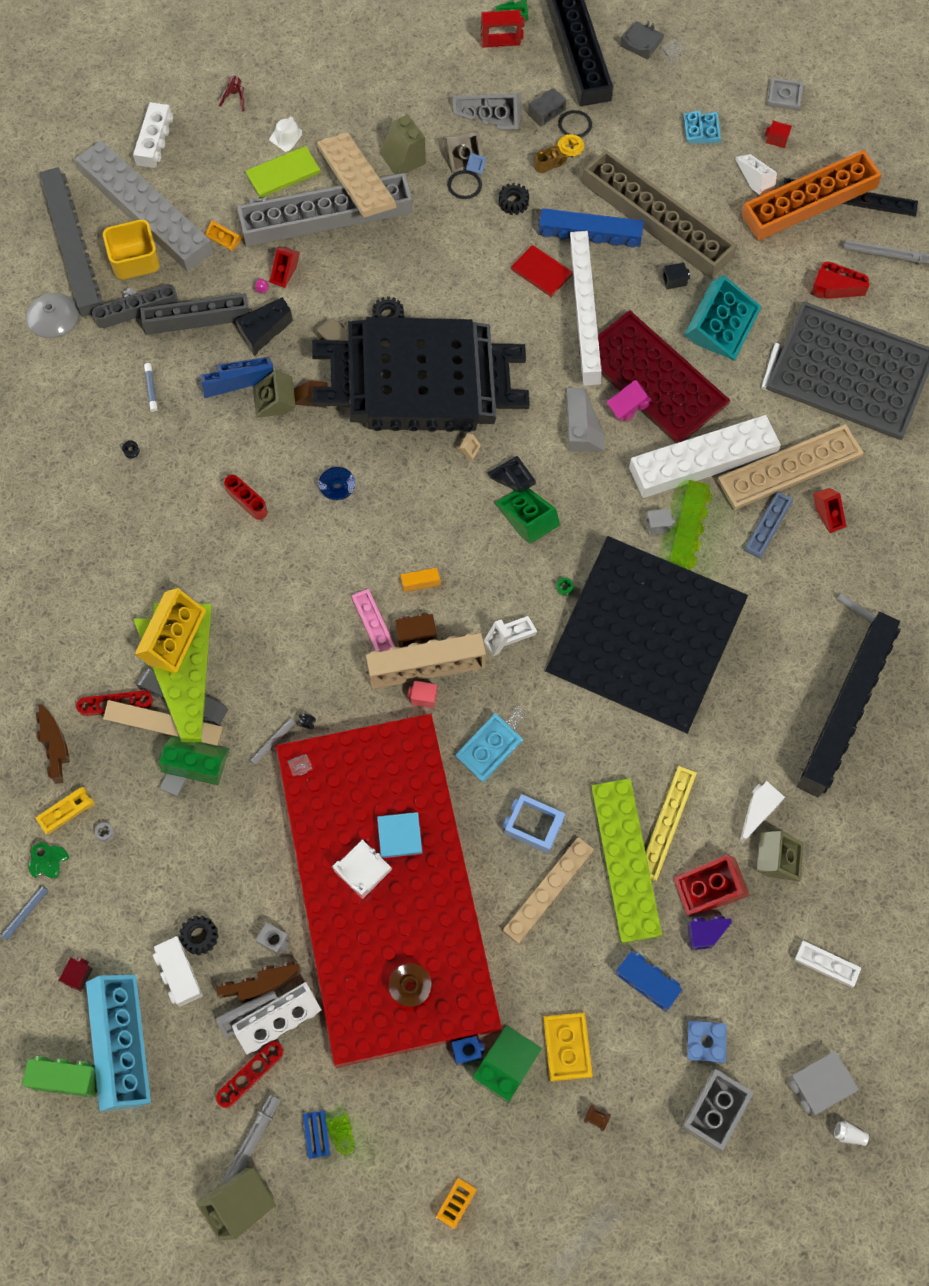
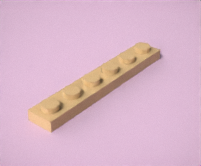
(548, 890)

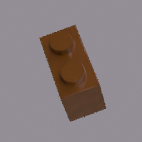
(415, 629)

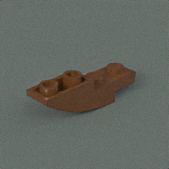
(52, 737)
(268, 979)

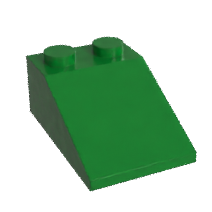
(529, 514)
(507, 1064)

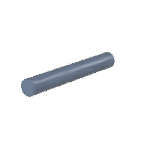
(24, 913)

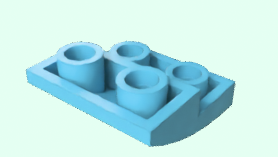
(702, 127)

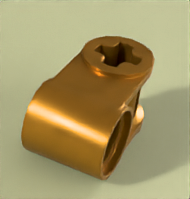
(548, 158)

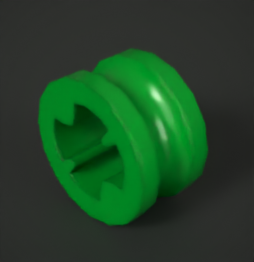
(560, 583)

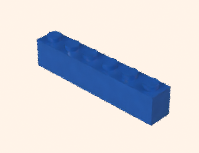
(600, 228)

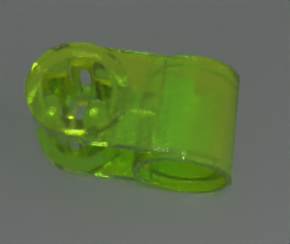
(340, 1130)

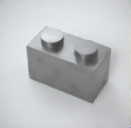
(547, 107)

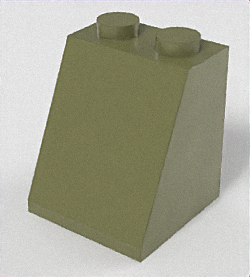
(404, 146)
(236, 1204)

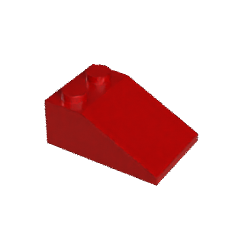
(711, 885)

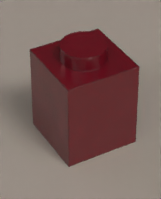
(75, 973)

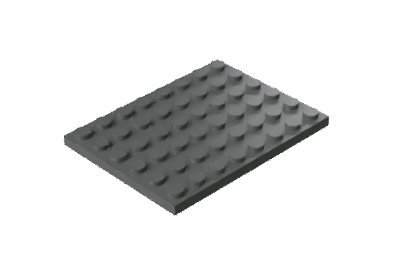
(851, 370)

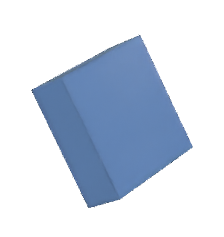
(476, 163)

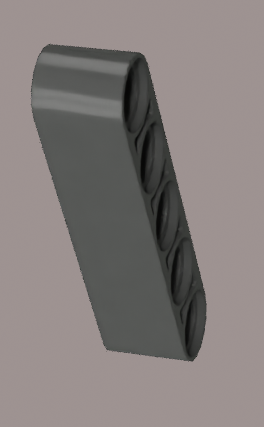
(129, 307)
(213, 710)

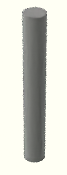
(855, 607)
(272, 742)

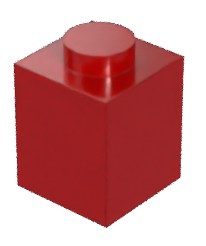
(778, 134)

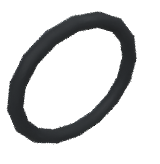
(575, 112)
(467, 196)

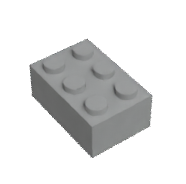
(717, 1110)

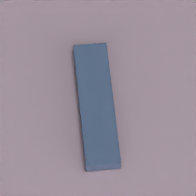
(768, 525)

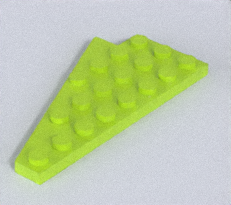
(186, 688)

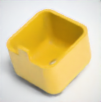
(129, 241)

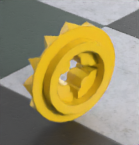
(575, 141)

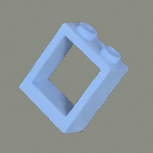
(544, 846)

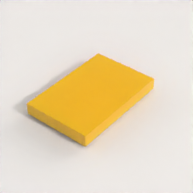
(567, 1047)

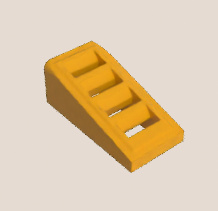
(445, 1219)

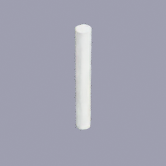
(771, 365)

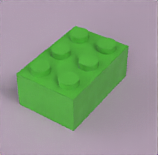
(60, 1077)

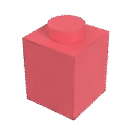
(423, 694)

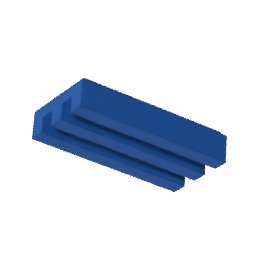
(314, 1115)

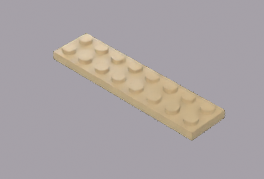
(356, 175)
(790, 467)

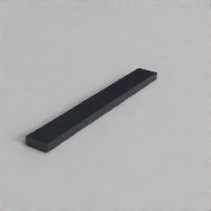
(880, 202)

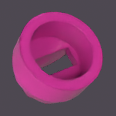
(261, 286)

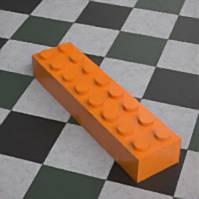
(811, 195)

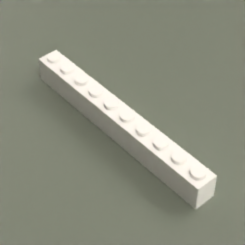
(585, 308)

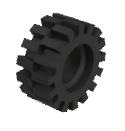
(513, 207)
(388, 304)
(190, 926)

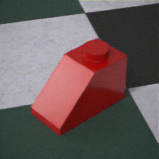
(284, 266)
(830, 508)

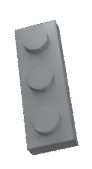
(230, 1018)

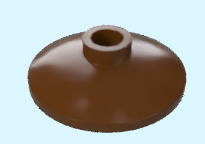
(410, 974)

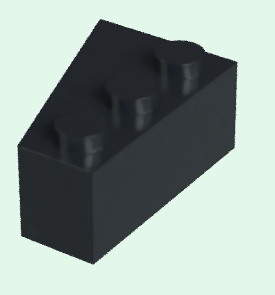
(264, 324)

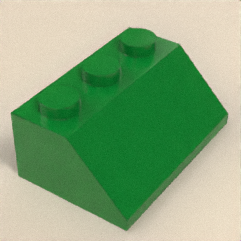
(193, 760)

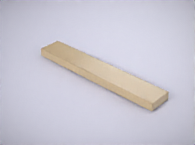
(155, 721)

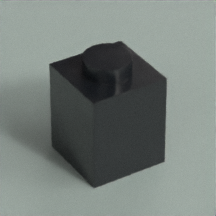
(675, 275)

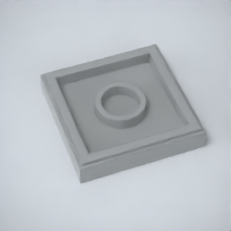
(785, 94)

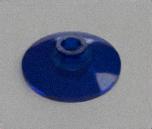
(335, 476)

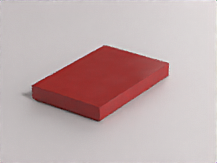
(541, 270)

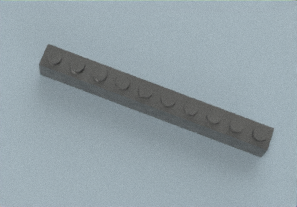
(70, 241)

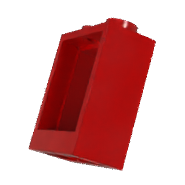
(501, 19)

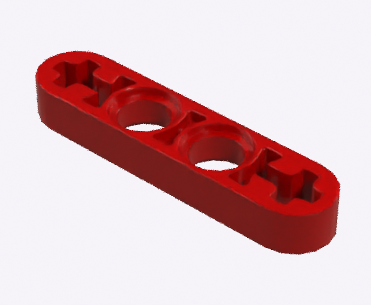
(113, 697)
(248, 1072)

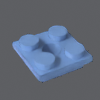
(716, 1032)

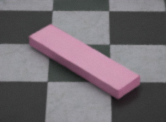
(372, 620)

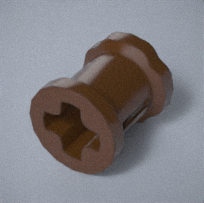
(597, 1117)

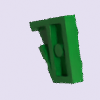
(510, 5)

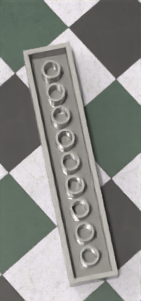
(142, 202)
(315, 212)

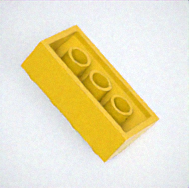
(170, 631)

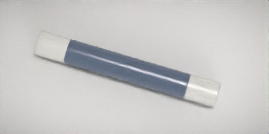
(150, 387)

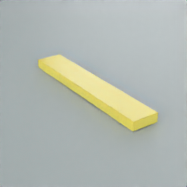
(668, 820)

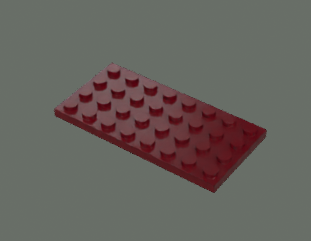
(678, 391)

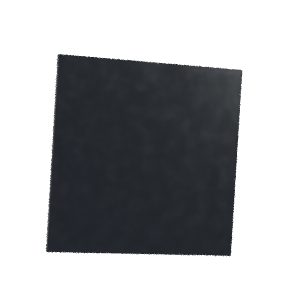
(647, 634)

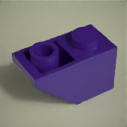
(706, 933)

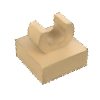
(469, 446)

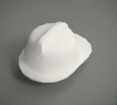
(286, 134)

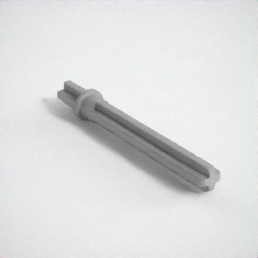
(917, 257)
(253, 1137)

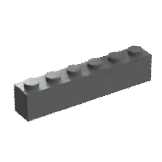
(194, 313)

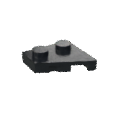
(513, 475)

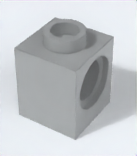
(660, 521)
(265, 935)

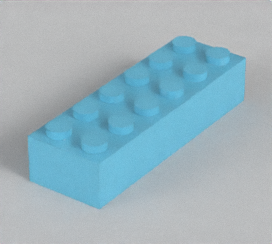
(118, 1042)

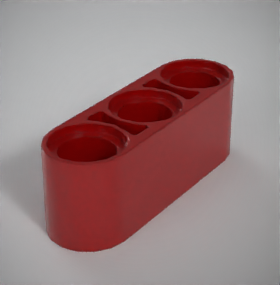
(242, 490)

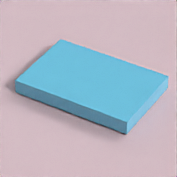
(489, 747)

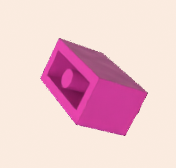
(629, 401)

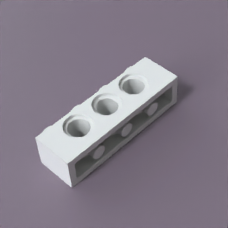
(153, 135)
(280, 1008)

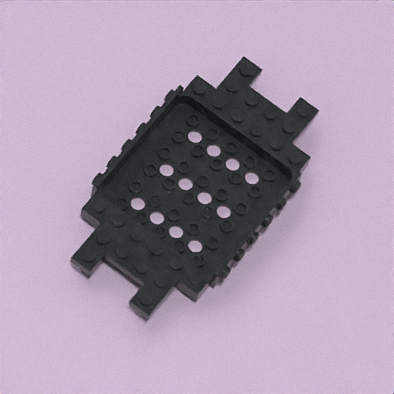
(358, 378)

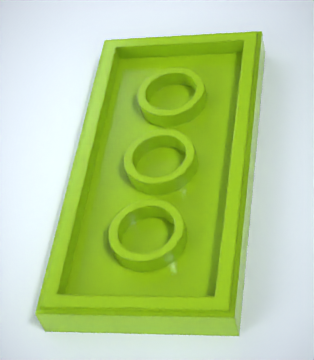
(282, 171)

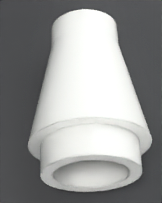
(850, 1134)

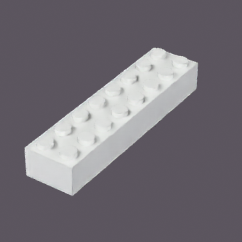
(704, 456)

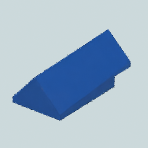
(235, 376)

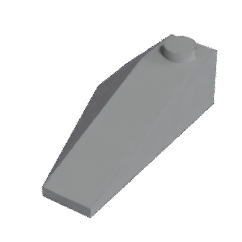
(497, 109)
(583, 426)

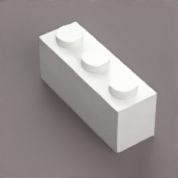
(177, 972)

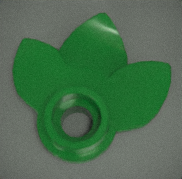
(49, 862)

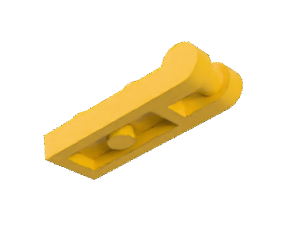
(64, 810)

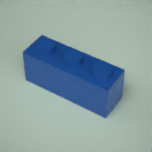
(649, 981)

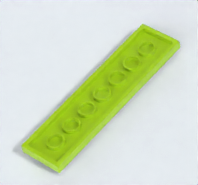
(626, 861)

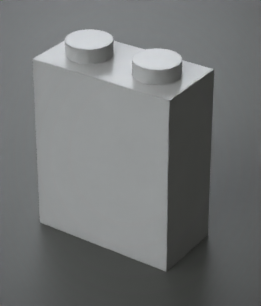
(822, 1084)

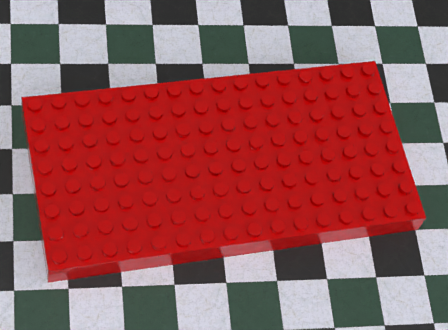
(412, 916)

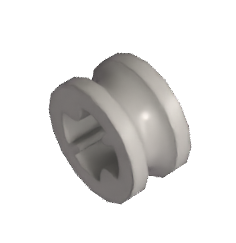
(102, 826)

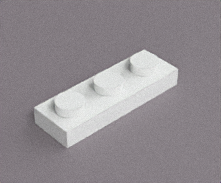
(827, 964)

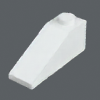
(758, 175)
(761, 805)

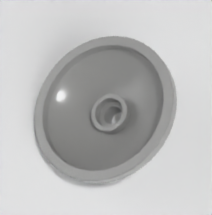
(53, 322)

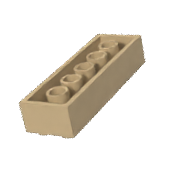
(426, 660)

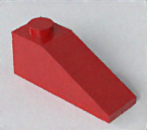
(833, 285)

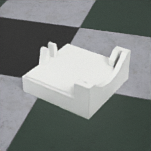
(362, 868)

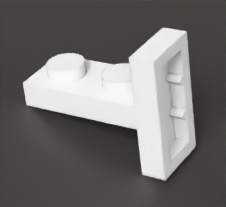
(506, 634)

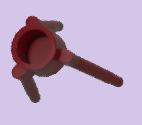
(233, 87)

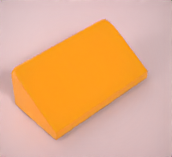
(223, 235)
(420, 579)

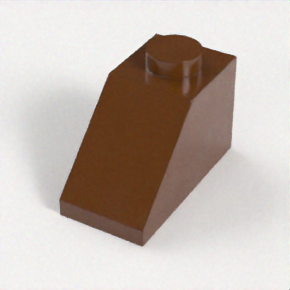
(304, 393)

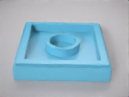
(399, 835)

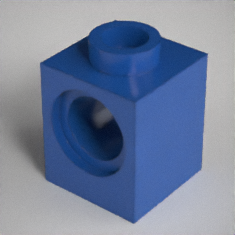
(458, 1047)

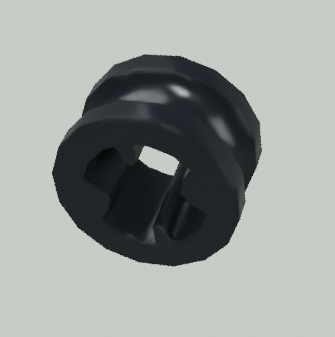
(125, 448)
(306, 721)

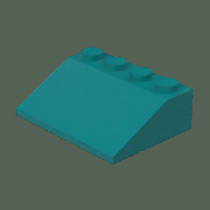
(723, 318)

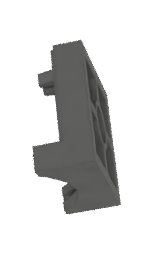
(642, 39)

